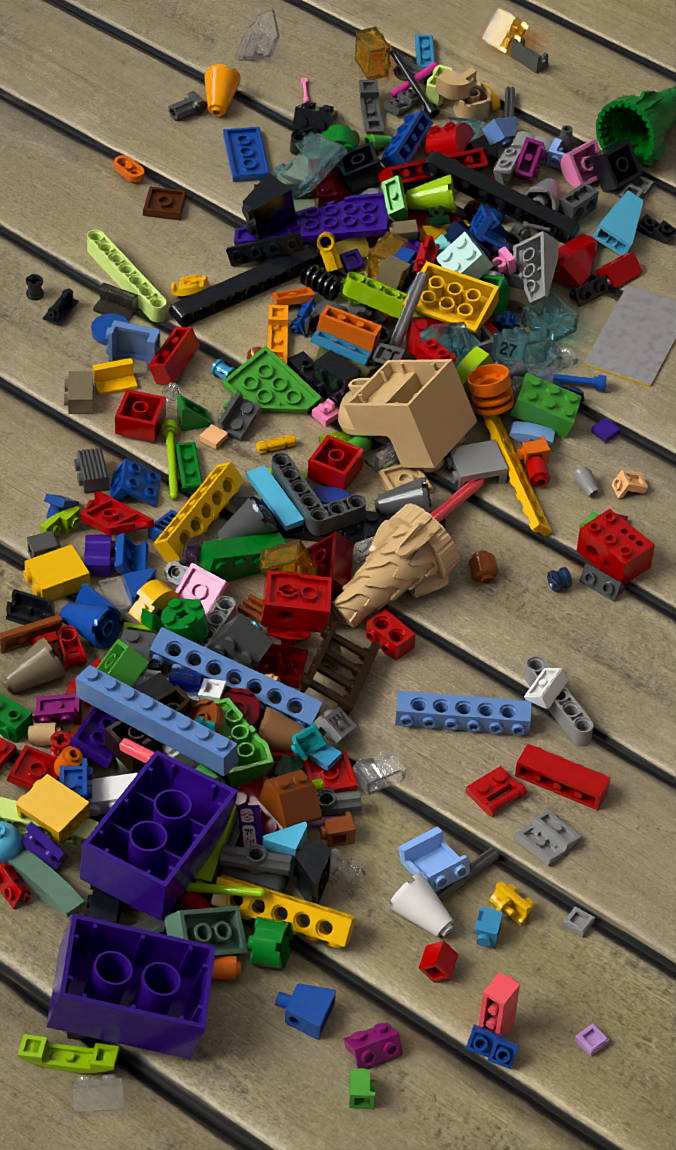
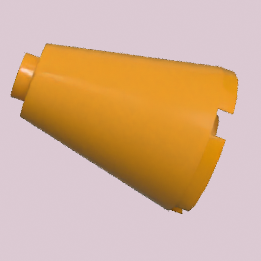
(220, 87)

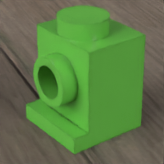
(361, 1089)

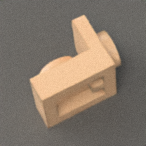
(630, 482)

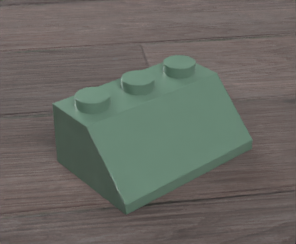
(211, 926)

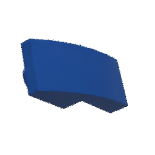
(492, 1045)

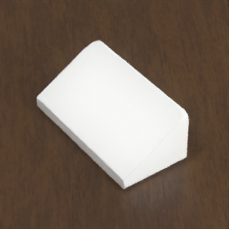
(547, 687)

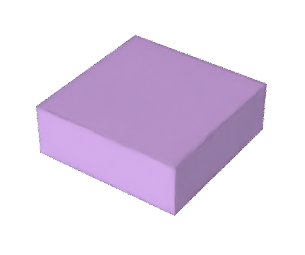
(591, 1040)

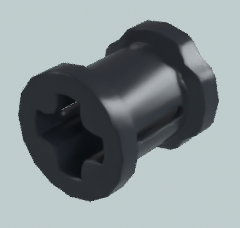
(34, 285)

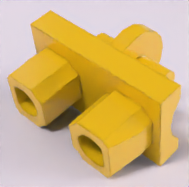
(510, 903)

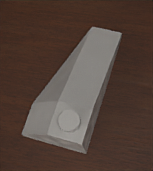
(536, 264)

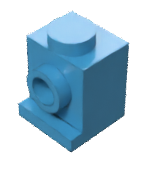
(488, 927)

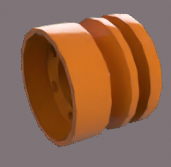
(491, 389)

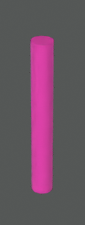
(422, 74)

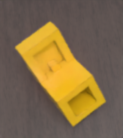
(152, 596)

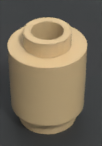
(41, 732)

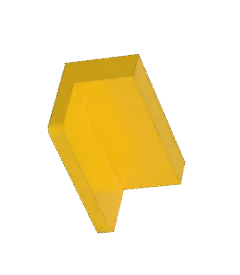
(114, 376)

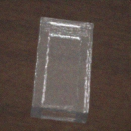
(114, 592)

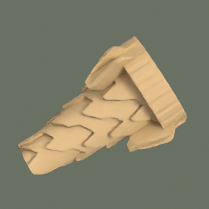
(405, 555)

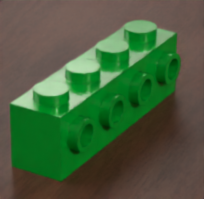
(13, 719)

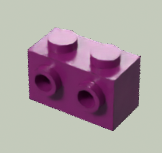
(529, 159)

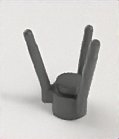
(522, 231)

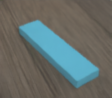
(275, 498)

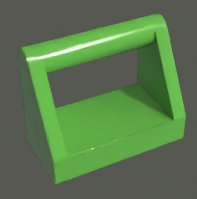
(395, 198)

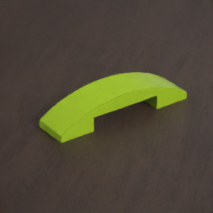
(67, 1057)

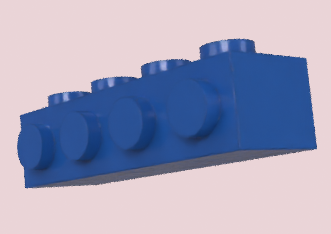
(407, 139)

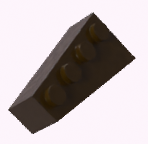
(116, 732)

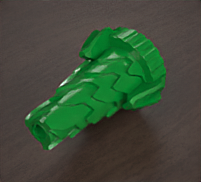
(640, 120)

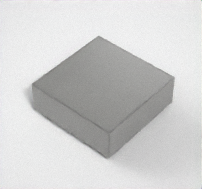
(578, 922)

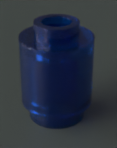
(186, 679)

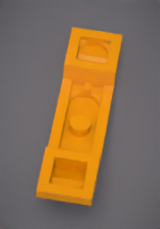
(278, 330)

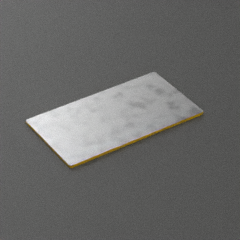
(635, 337)

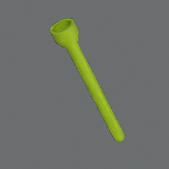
(169, 430)
(225, 889)

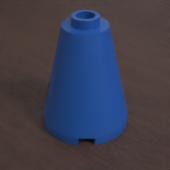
(93, 622)

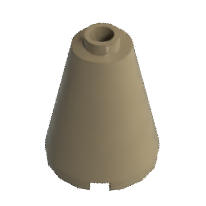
(33, 668)

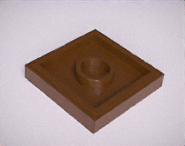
(164, 203)

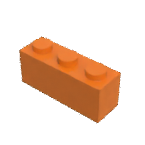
(350, 328)

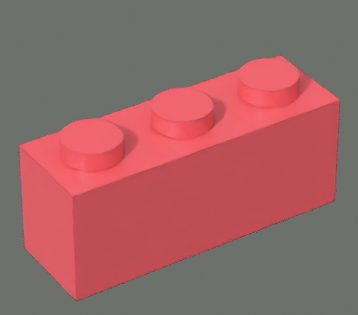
(499, 1004)

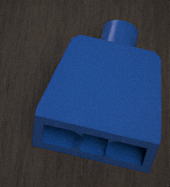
(307, 1008)

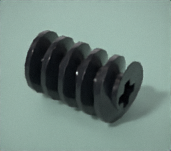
(321, 281)

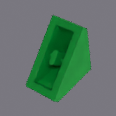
(191, 415)

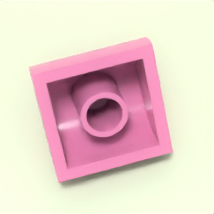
(577, 165)

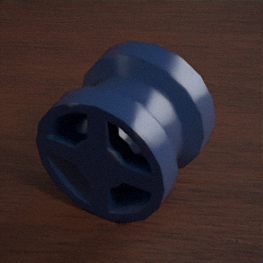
(559, 579)

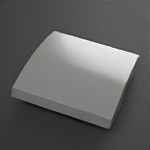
(547, 837)

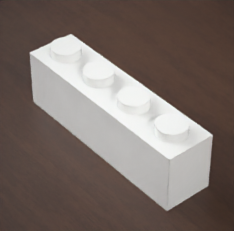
(107, 791)

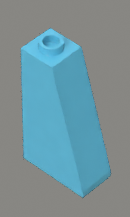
(620, 224)

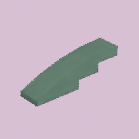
(48, 883)

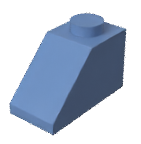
(501, 130)

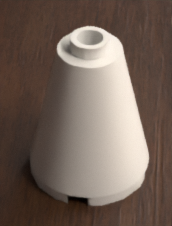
(422, 906)

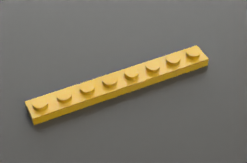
(517, 475)

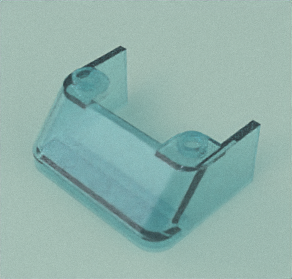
(311, 165)

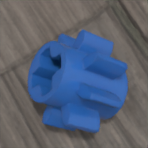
(506, 320)

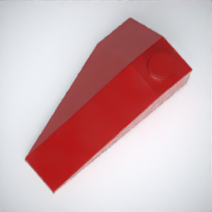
(575, 261)

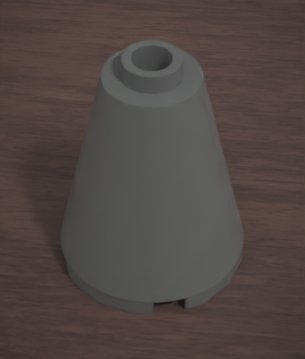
(411, 492)
(249, 521)

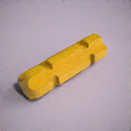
(275, 443)

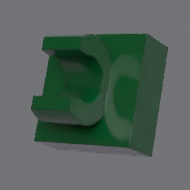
(437, 218)

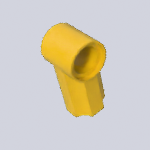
(329, 253)

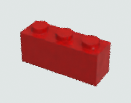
(174, 355)

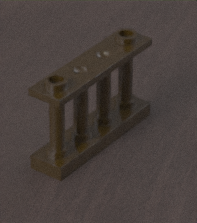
(359, 670)

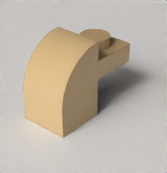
(456, 86)

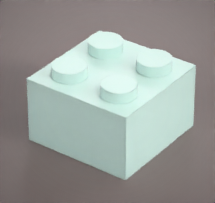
(465, 257)

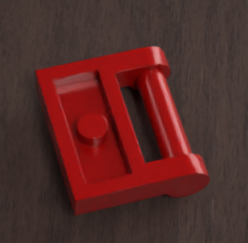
(493, 785)

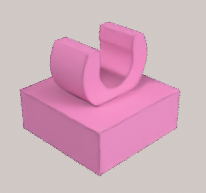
(505, 261)
(325, 412)

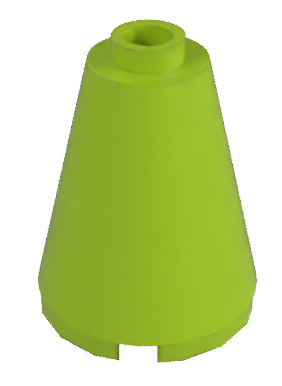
(433, 194)

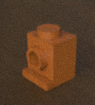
(338, 831)

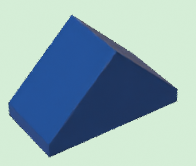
(135, 580)

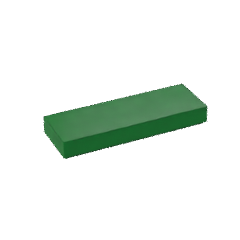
(188, 466)

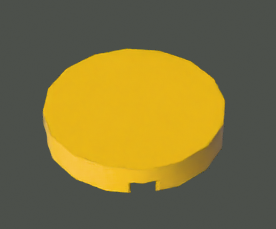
(189, 285)

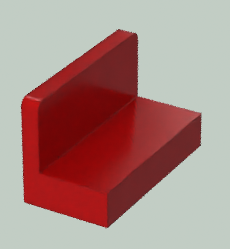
(621, 269)

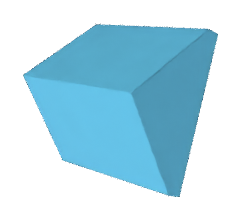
(287, 841)

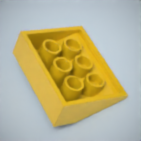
(456, 297)

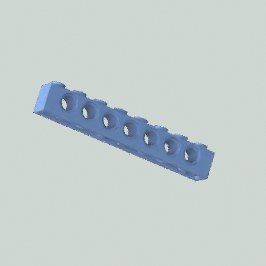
(249, 678)

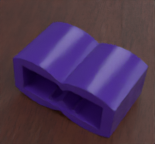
(98, 554)

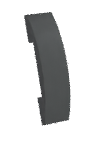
(370, 107)

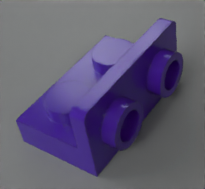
(43, 847)

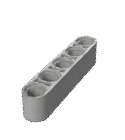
(564, 708)

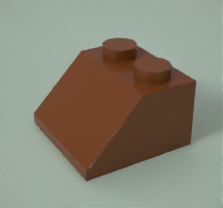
(291, 799)

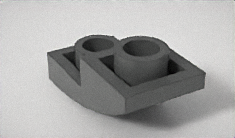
(403, 103)

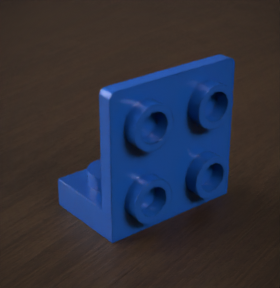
(481, 227)
(135, 481)

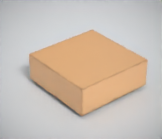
(213, 436)

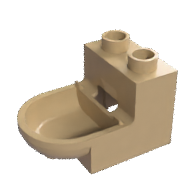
(415, 406)

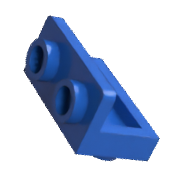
(130, 556)
(77, 779)

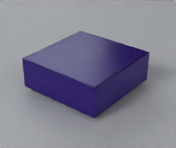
(352, 260)
(605, 430)

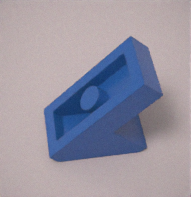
(59, 503)

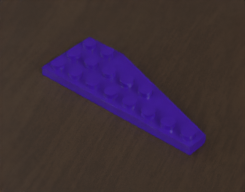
(352, 218)

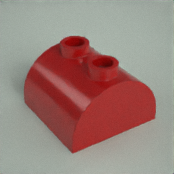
(449, 139)

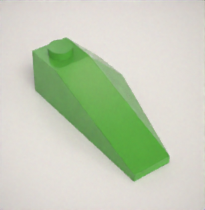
(253, 752)

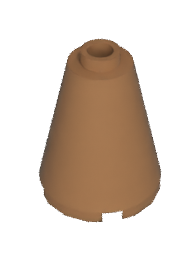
(277, 730)

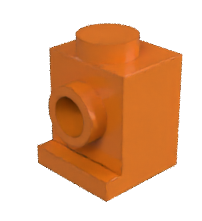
(534, 448)

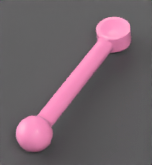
(304, 81)

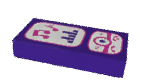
(250, 825)

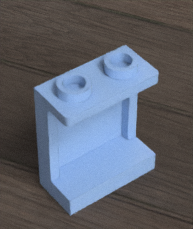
(434, 859)

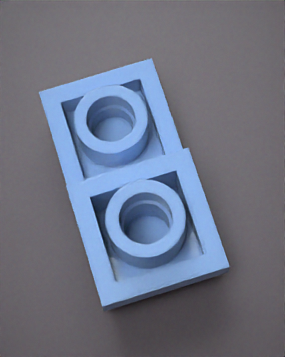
(530, 431)

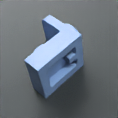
(555, 154)

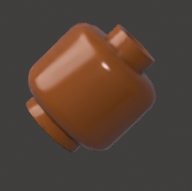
(483, 566)

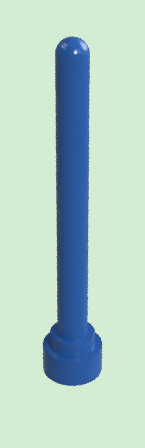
(597, 382)

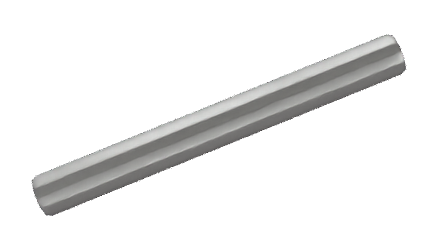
(409, 309)

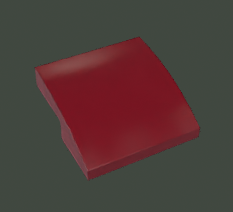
(290, 676)

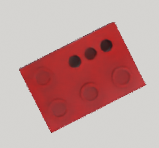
(615, 547)
(296, 601)

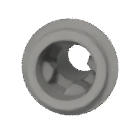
(585, 480)

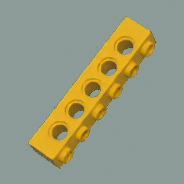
(199, 511)
(341, 922)

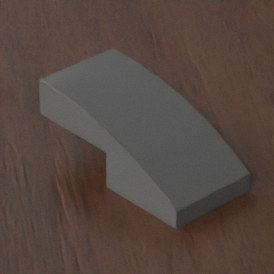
(640, 187)

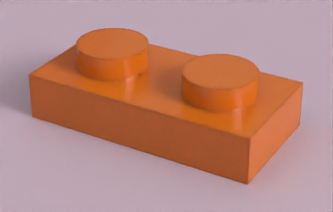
(293, 297)

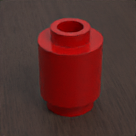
(537, 471)
(194, 900)

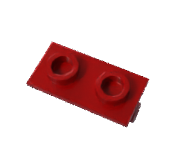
(427, 252)
(12, 891)

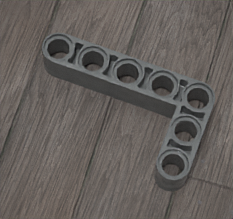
(317, 517)

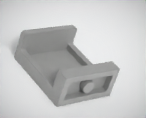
(476, 462)

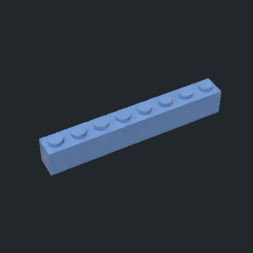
(157, 720)

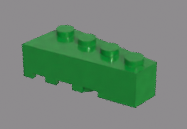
(236, 556)

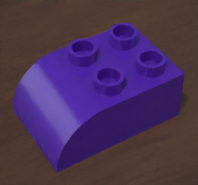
(157, 835)

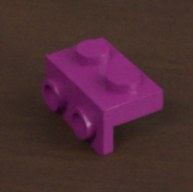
(58, 709)
(374, 1045)

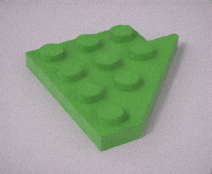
(271, 385)

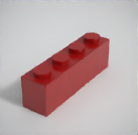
(562, 776)

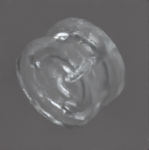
(171, 392)

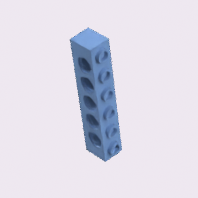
(463, 713)

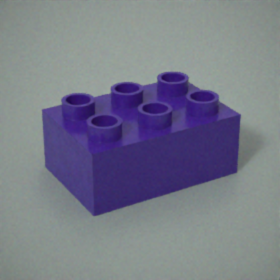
(131, 986)

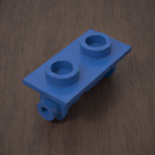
(298, 324)

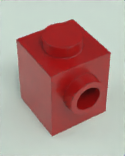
(438, 961)

